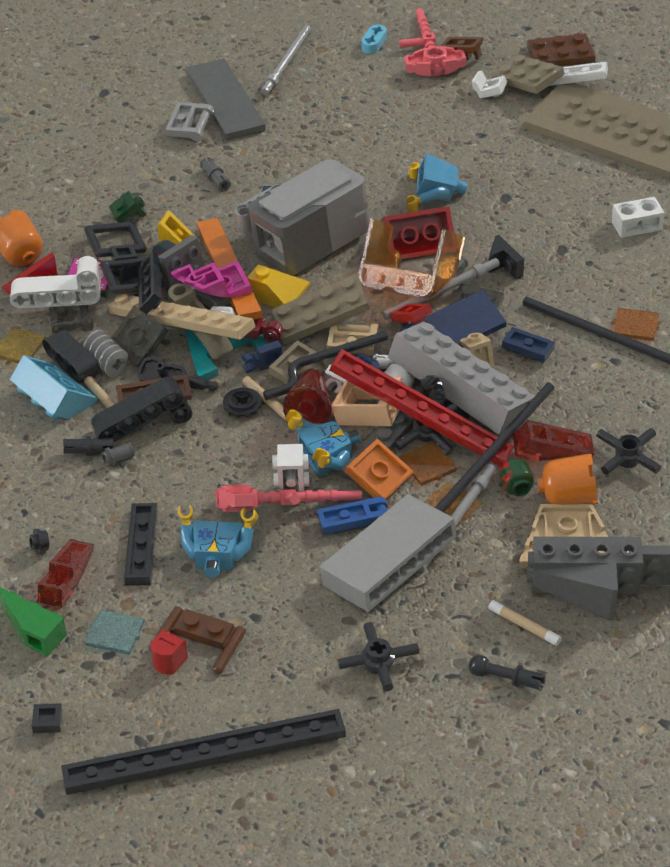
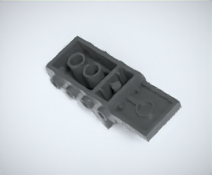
(592, 577)

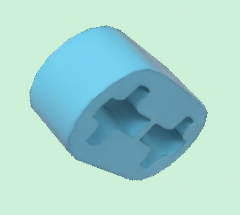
(374, 39)

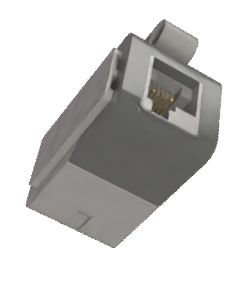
(306, 216)

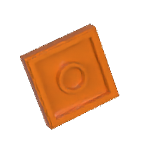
(378, 470)

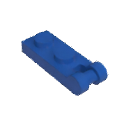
(351, 515)

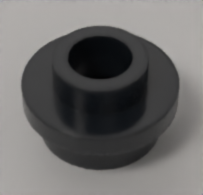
(39, 541)

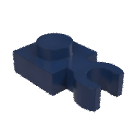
(265, 356)

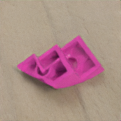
(220, 282)

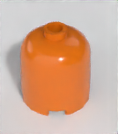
(19, 239)
(569, 481)

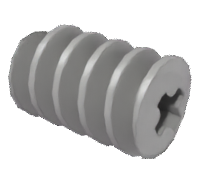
(106, 352)

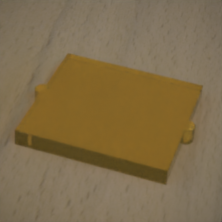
(19, 343)

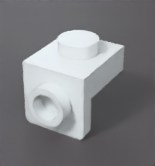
(490, 87)

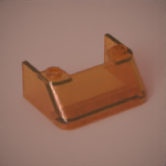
(382, 269)

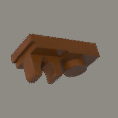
(470, 45)

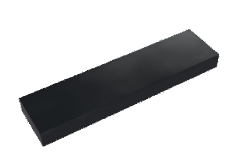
(141, 544)

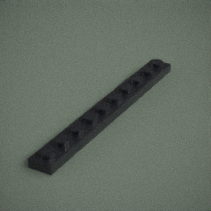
(202, 751)

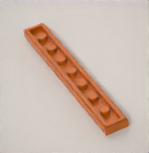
(222, 255)

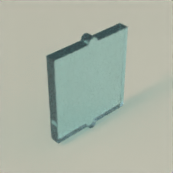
(115, 632)

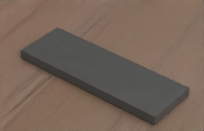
(222, 91)

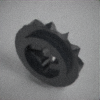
(433, 388)
(242, 396)

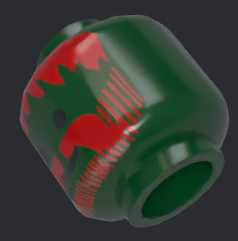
(516, 477)

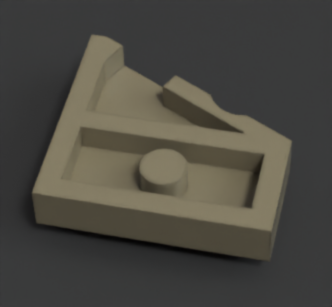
(279, 368)

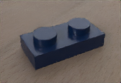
(528, 344)

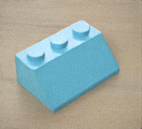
(51, 388)

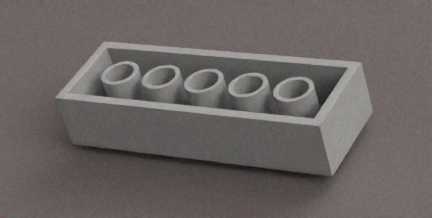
(465, 378)

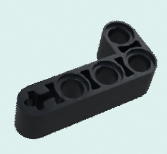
(142, 408)

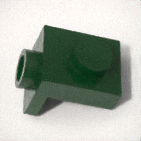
(126, 206)

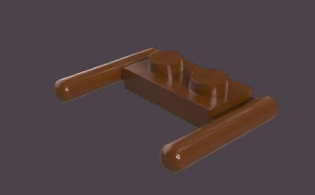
(206, 631)

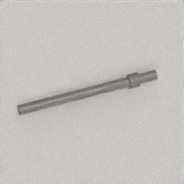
(273, 79)
(477, 271)
(478, 485)

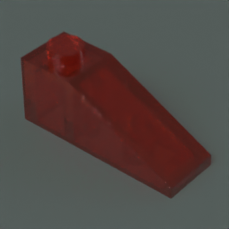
(550, 442)

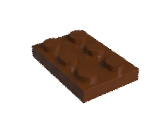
(562, 50)

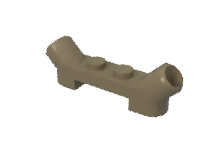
(215, 344)

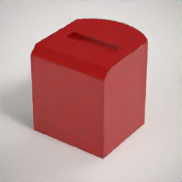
(168, 652)

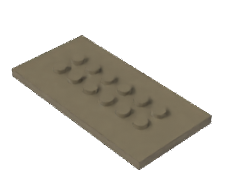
(605, 126)

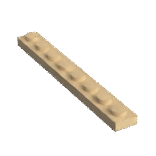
(188, 317)

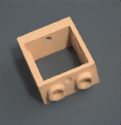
(352, 414)

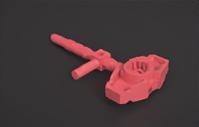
(431, 59)
(236, 497)

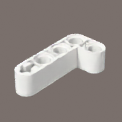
(59, 290)

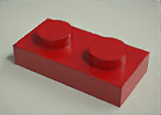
(411, 313)

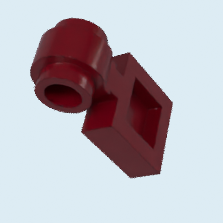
(271, 330)

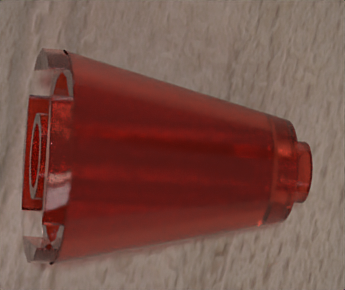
(309, 397)

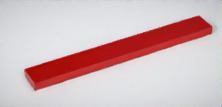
(417, 406)

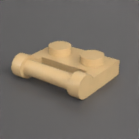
(345, 333)

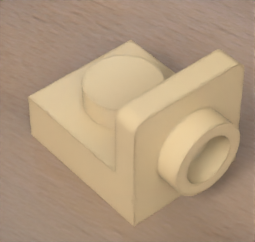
(479, 346)

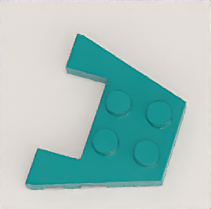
(201, 358)

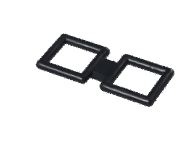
(121, 255)

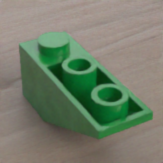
(35, 625)

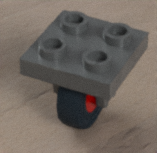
(177, 256)

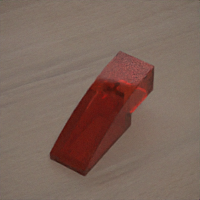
(64, 573)

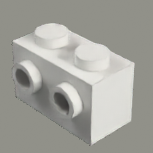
(290, 467)

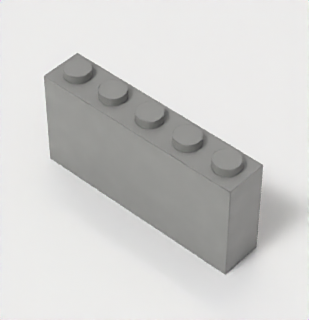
(387, 552)

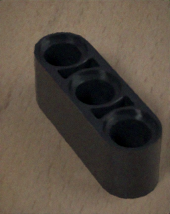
(70, 355)

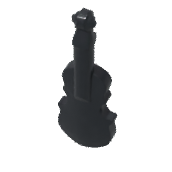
(155, 368)

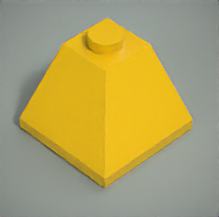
(275, 287)

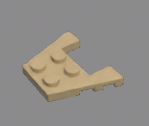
(564, 521)

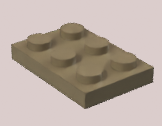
(529, 73)

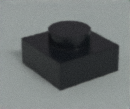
(47, 718)

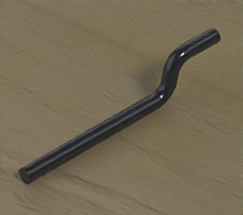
(320, 356)

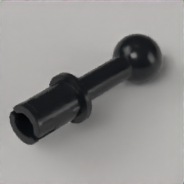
(480, 665)

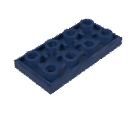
(465, 317)

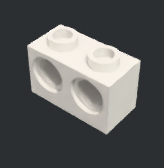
(637, 217)

